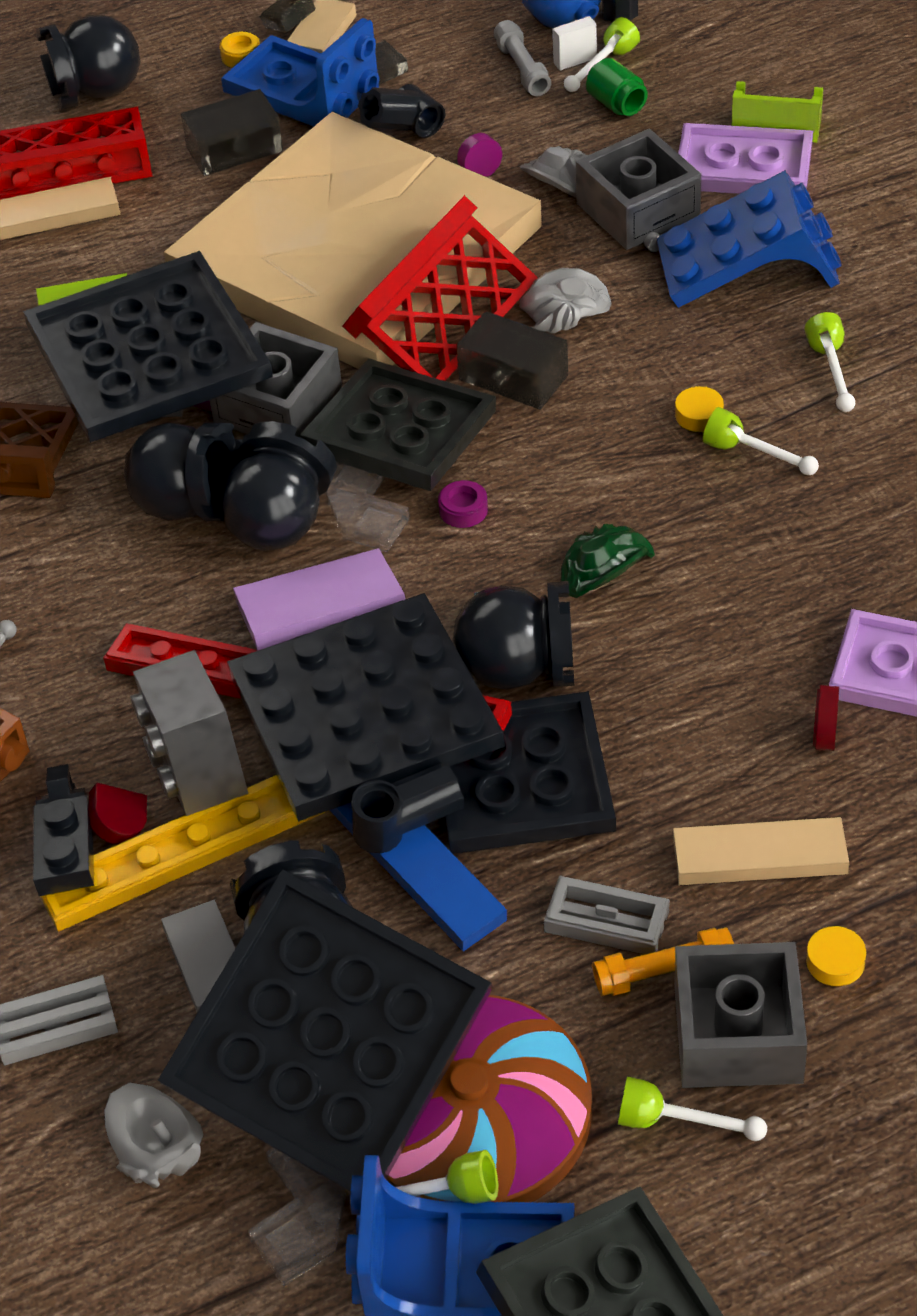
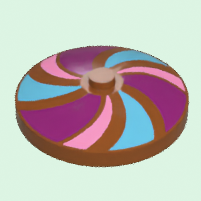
(510, 1092)

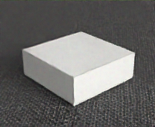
(574, 43)

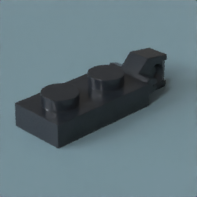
(62, 836)

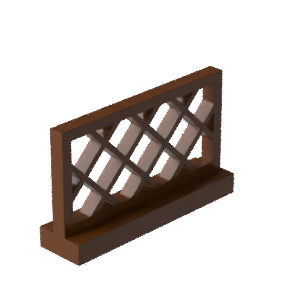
(25, 464)

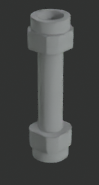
(533, 75)

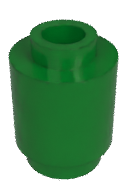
(616, 87)

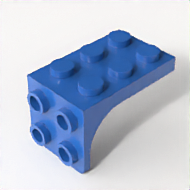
(308, 82)
(743, 233)
(425, 1253)

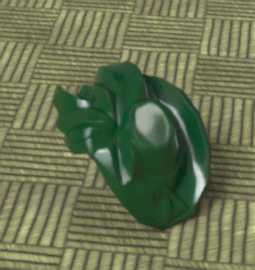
(602, 557)

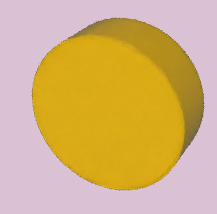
(237, 46)
(695, 407)
(836, 956)

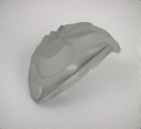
(556, 168)
(563, 298)
(151, 1134)

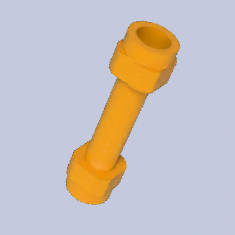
(615, 974)

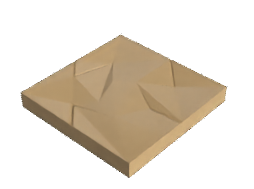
(335, 221)

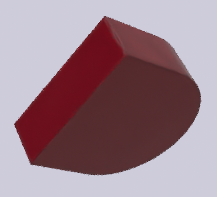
(826, 718)
(116, 812)

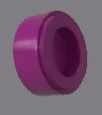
(480, 154)
(463, 504)

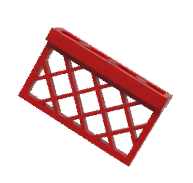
(82, 156)
(423, 262)

